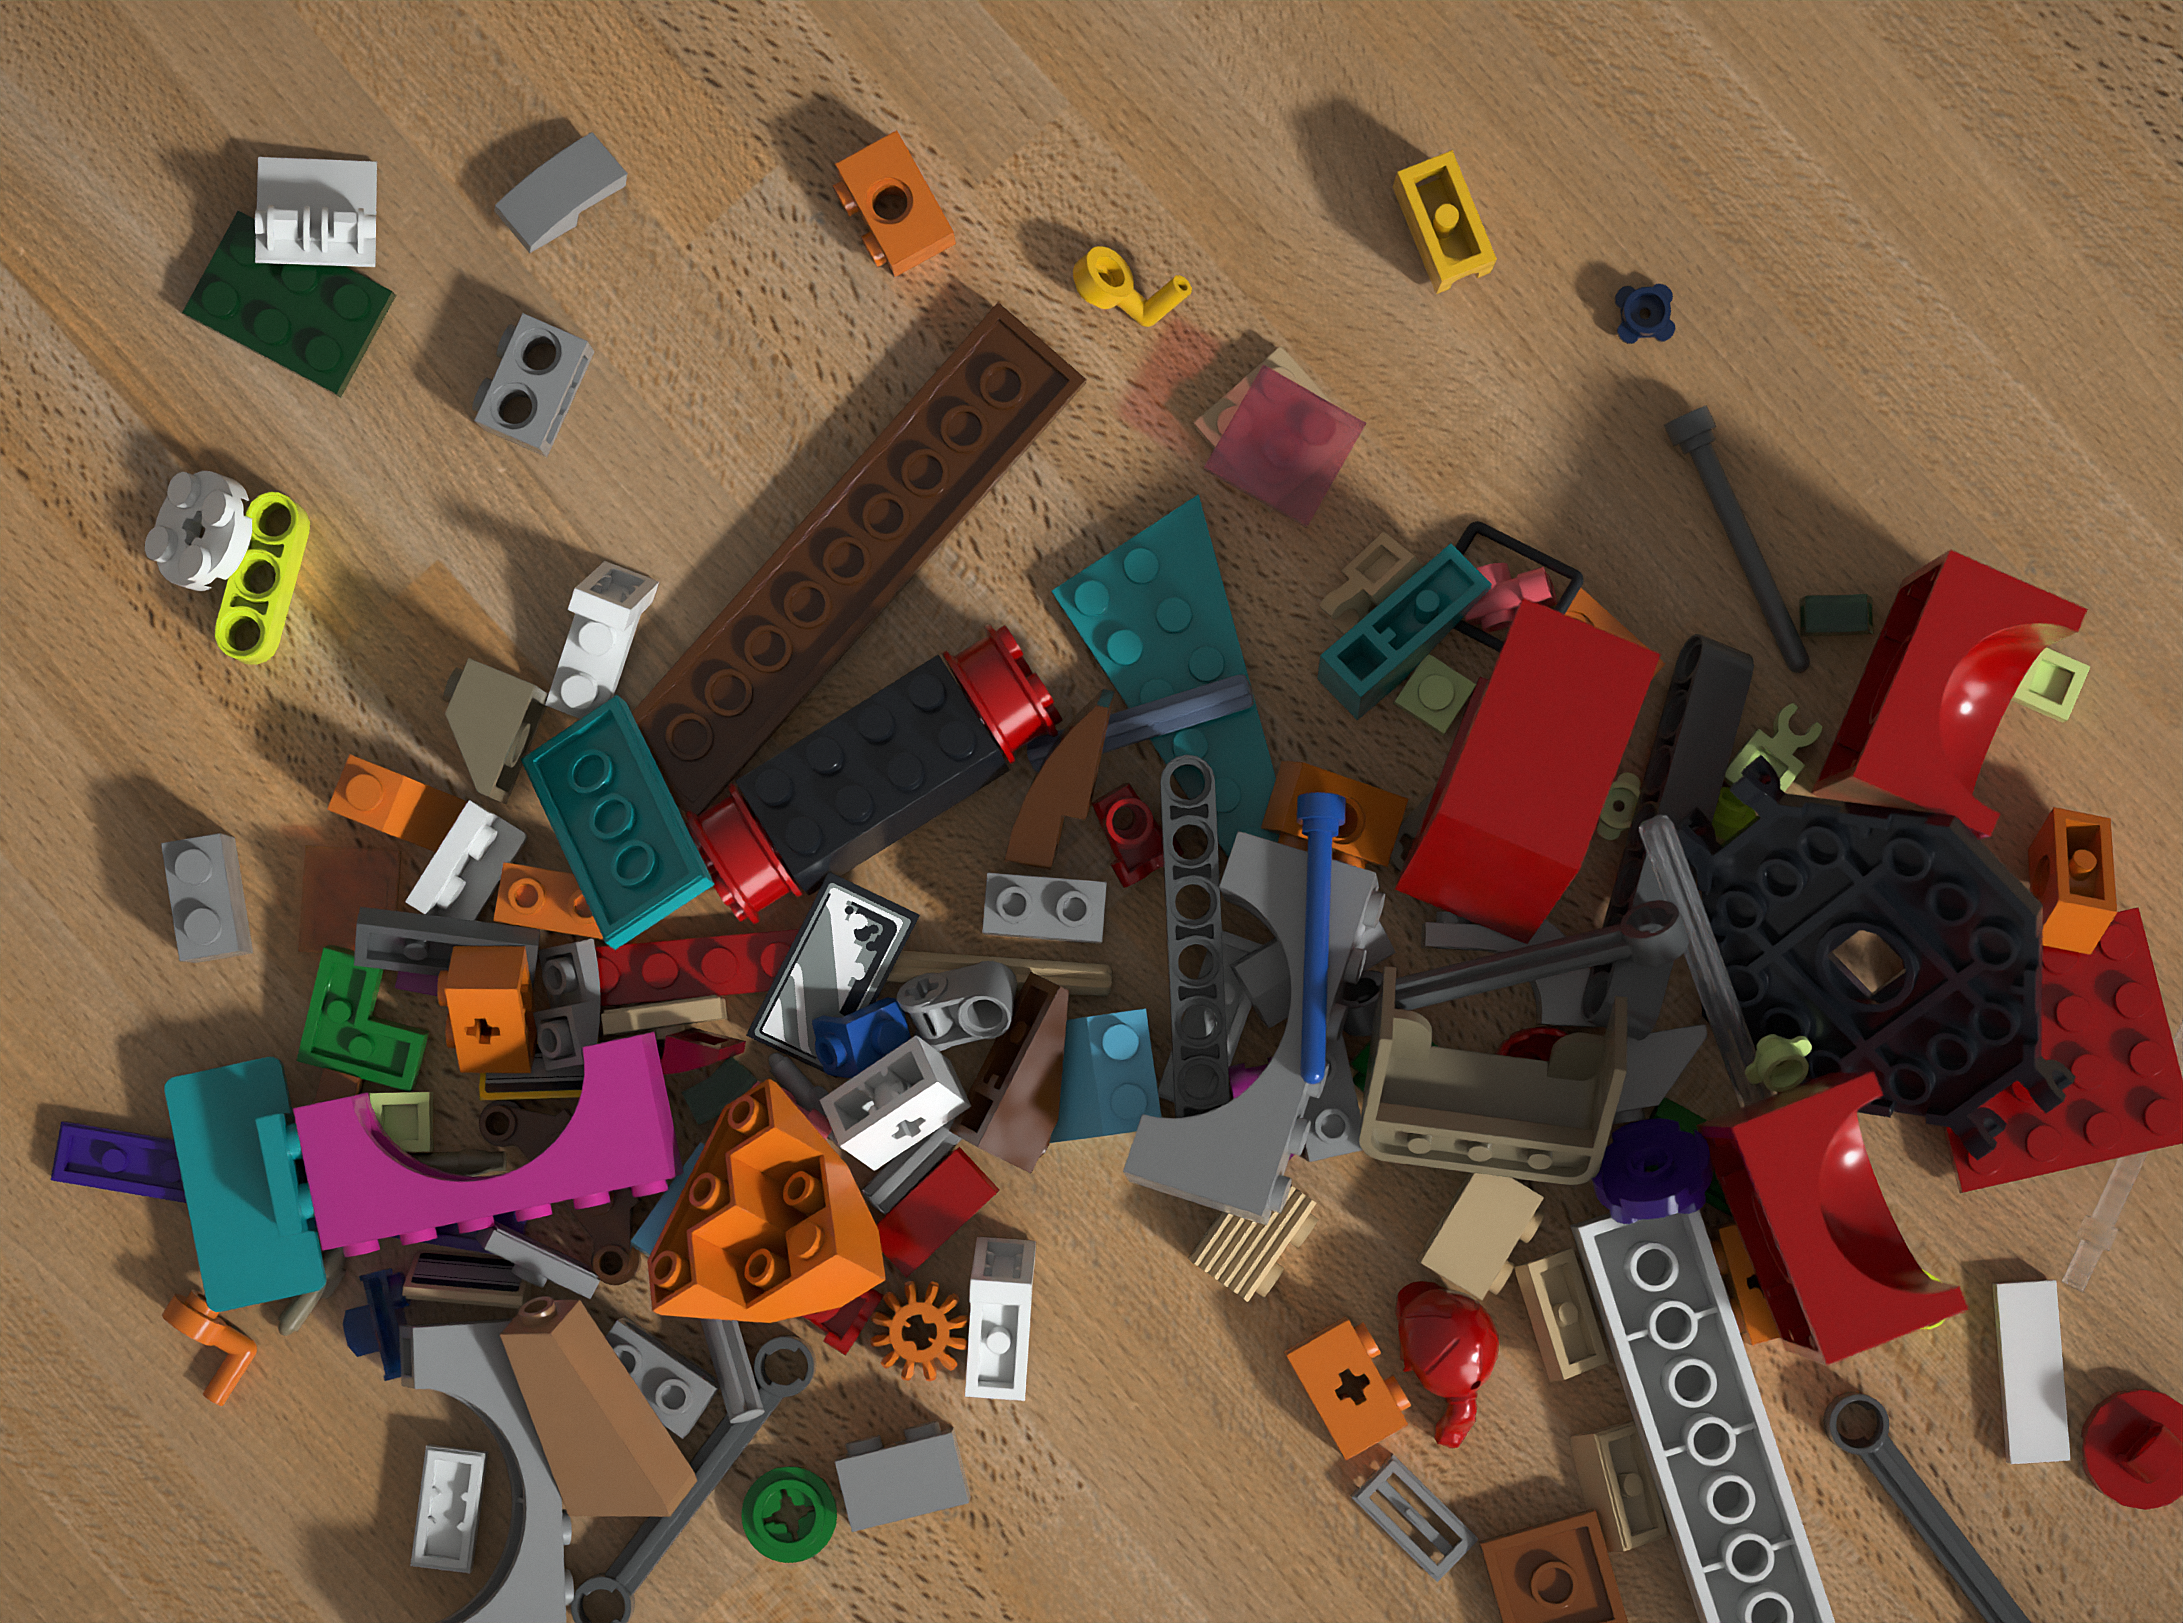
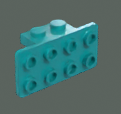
(245, 1184)

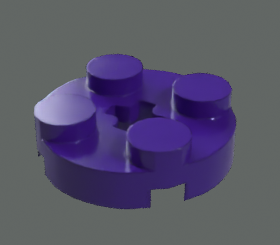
(1674, 1188)

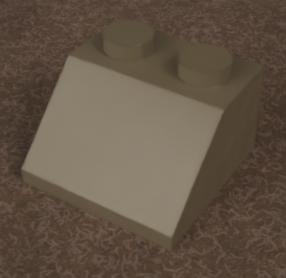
(493, 724)

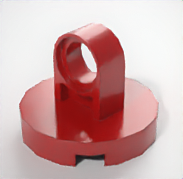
(2135, 1448)

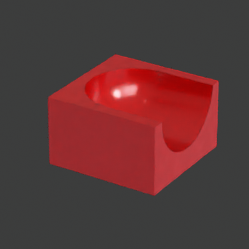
(1940, 688)
(1528, 772)
(1820, 1222)

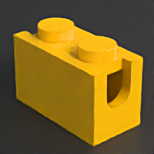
(1444, 221)

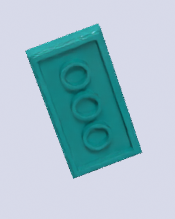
(616, 822)

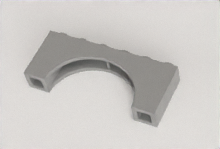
(1241, 1150)
(473, 1367)

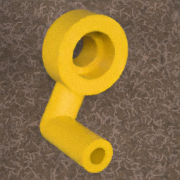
(1107, 281)

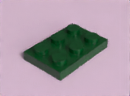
(292, 314)

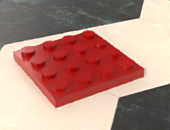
(2113, 1034)

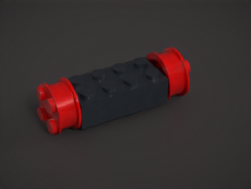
(873, 774)

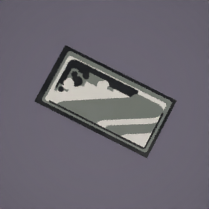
(832, 965)

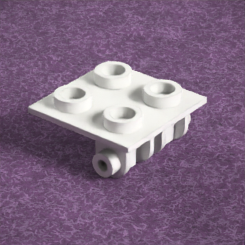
(316, 212)

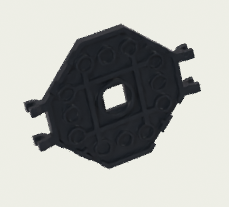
(1968, 932)

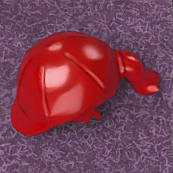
(1450, 1349)

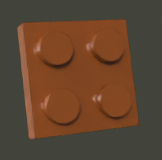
(1554, 1573)

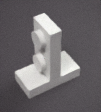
(599, 638)
(1000, 1318)

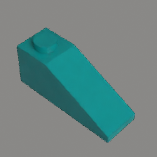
(1400, 632)

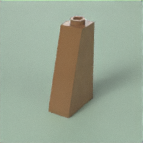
(592, 1417)

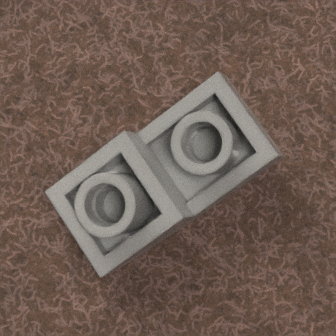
(560, 189)
(574, 998)

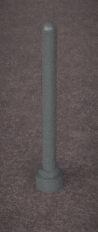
(1695, 436)

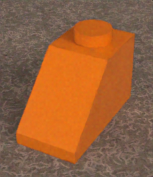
(395, 803)

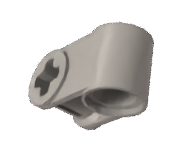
(960, 1004)

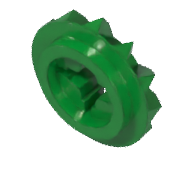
(775, 1539)

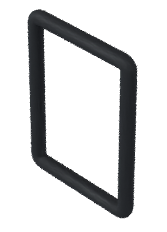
(1527, 551)

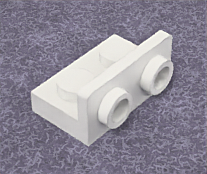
(467, 865)

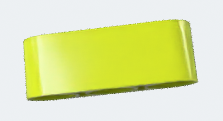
(270, 607)

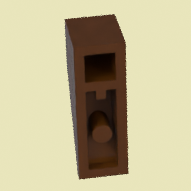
(1020, 1080)

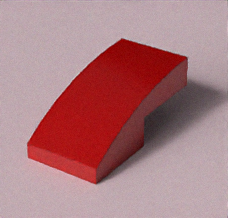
(934, 1211)

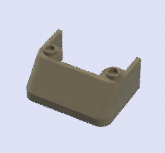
(1487, 1108)

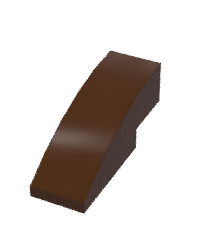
(1061, 786)

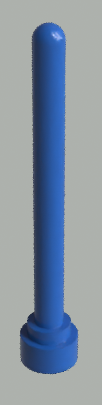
(1320, 821)

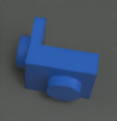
(861, 1038)

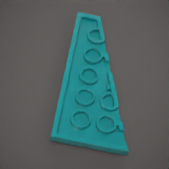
(1163, 627)

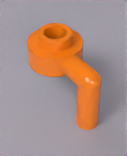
(202, 1324)

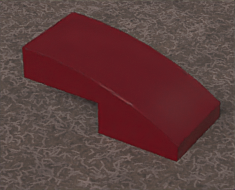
(696, 1049)

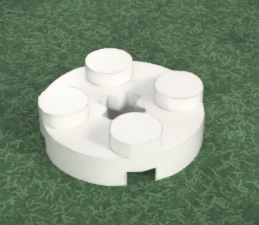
(196, 502)

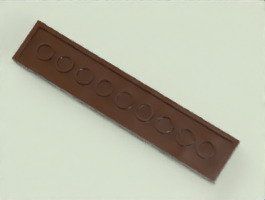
(852, 556)

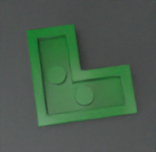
(347, 1037)

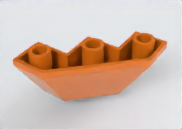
(765, 1222)

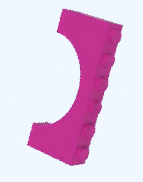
(375, 1190)

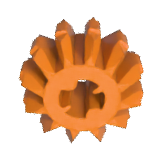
(909, 1347)

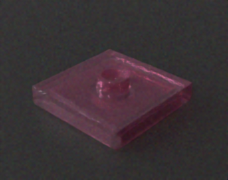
(1284, 446)

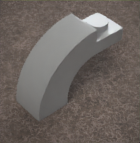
(1556, 997)

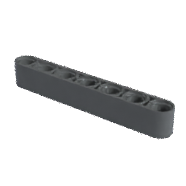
(1681, 774)
(1202, 931)

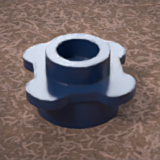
(1654, 299)

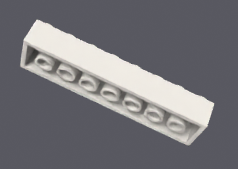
(1701, 1420)

